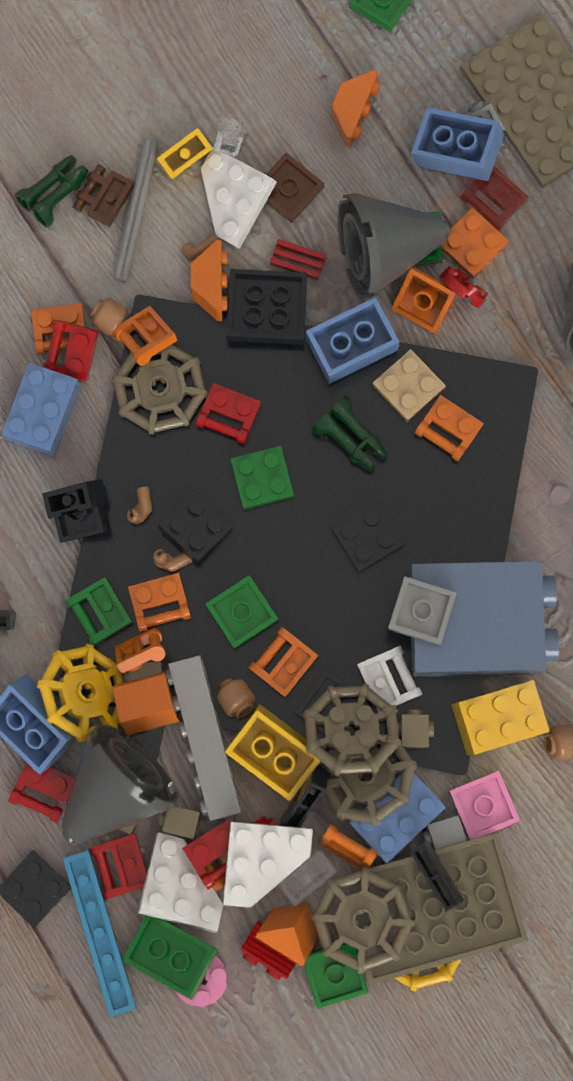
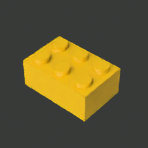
(500, 717)
(273, 752)

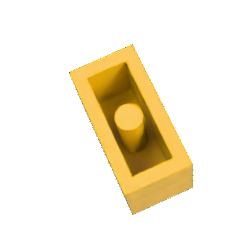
(184, 154)

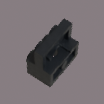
(80, 497)

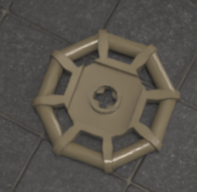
(168, 399)
(351, 714)
(371, 791)
(347, 925)

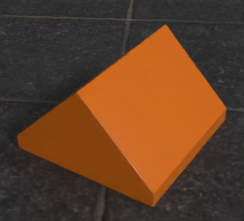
(424, 300)
(145, 704)
(290, 931)

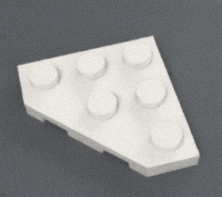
(234, 195)
(261, 859)
(175, 889)

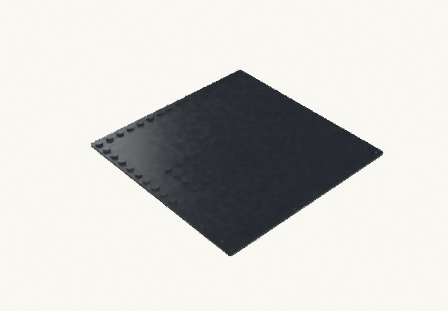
(287, 547)

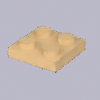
(409, 385)

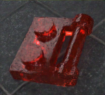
(499, 191)

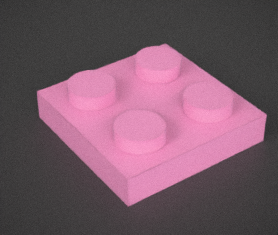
(484, 805)

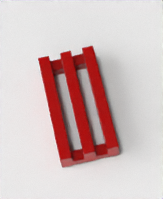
(299, 250)

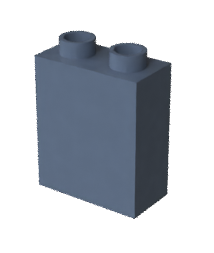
(493, 621)

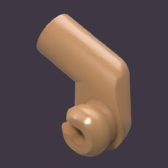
(193, 252)
(143, 508)
(170, 562)

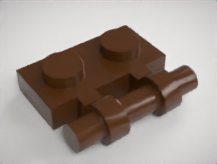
(110, 198)

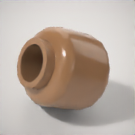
(108, 315)
(235, 698)
(559, 742)

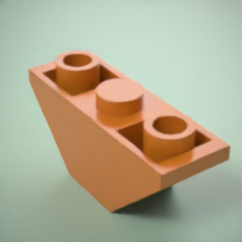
(353, 105)
(209, 280)

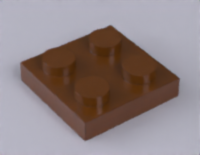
(293, 189)

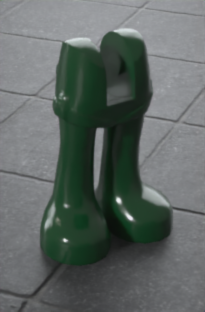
(44, 209)
(329, 426)

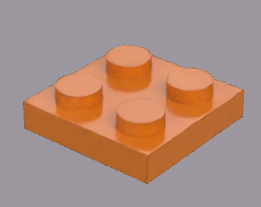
(473, 243)

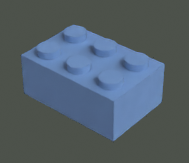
(457, 143)
(352, 340)
(41, 410)
(26, 728)
(402, 824)

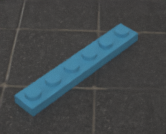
(99, 933)

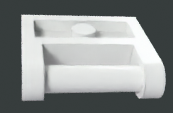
(377, 675)

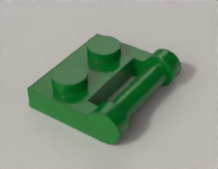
(106, 607)

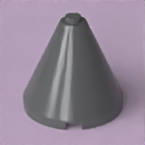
(384, 240)
(114, 787)

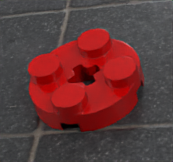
(457, 282)

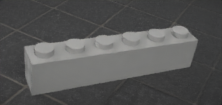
(205, 738)

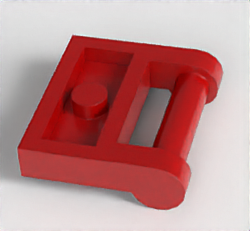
(78, 353)
(232, 406)
(50, 782)
(207, 849)
(128, 863)

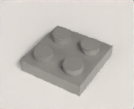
(422, 611)

